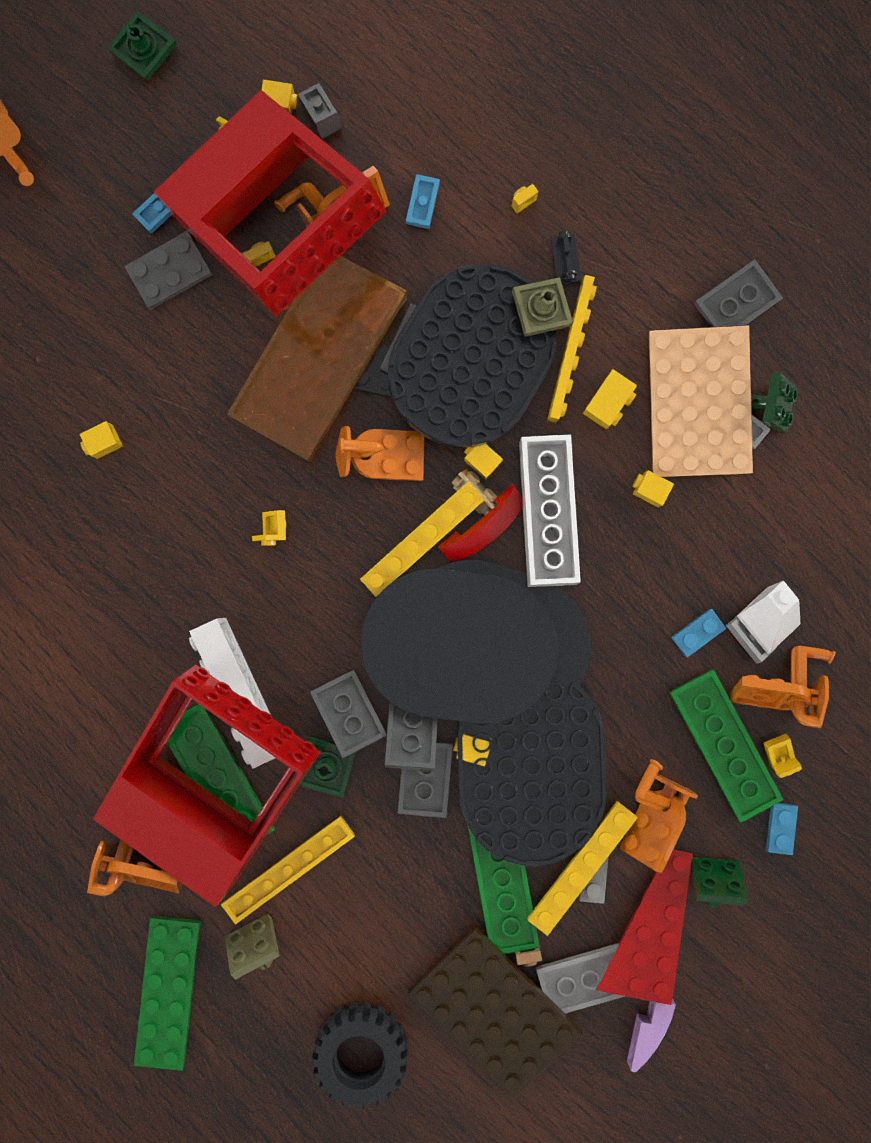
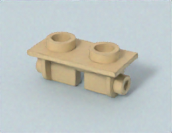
(487, 494)

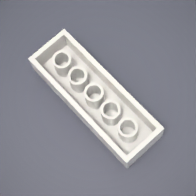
(549, 511)
(227, 664)

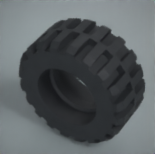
(355, 1086)

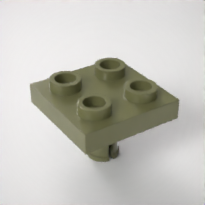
(542, 306)
(252, 947)

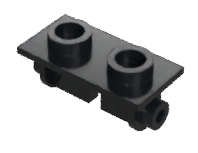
(566, 257)

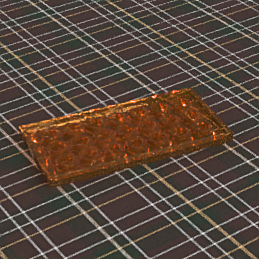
(317, 356)

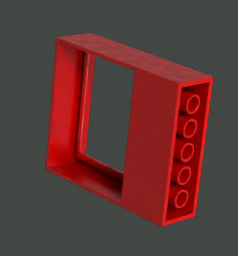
(240, 170)
(179, 820)

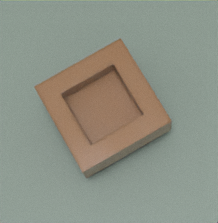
(528, 957)

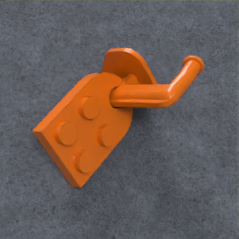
(9, 137)
(319, 203)
(390, 454)
(792, 695)
(658, 821)
(121, 870)

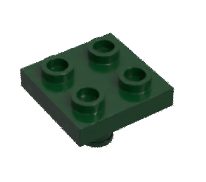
(142, 46)
(777, 403)
(330, 770)
(718, 882)

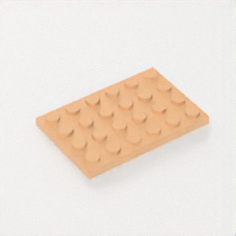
(700, 401)

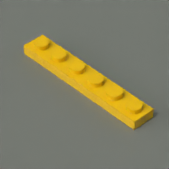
(574, 339)
(422, 538)
(582, 868)
(288, 869)

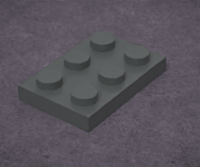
(168, 270)
(739, 298)
(348, 714)
(410, 740)
(427, 790)

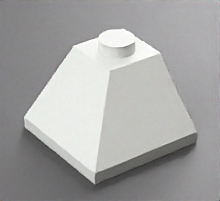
(772, 616)

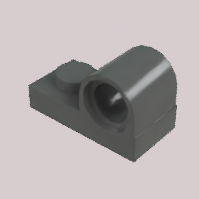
(321, 111)

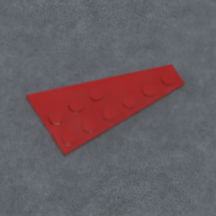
(650, 946)

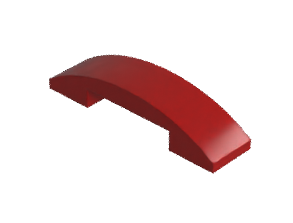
(486, 529)

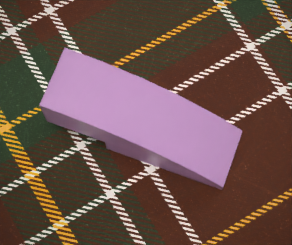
(649, 1033)

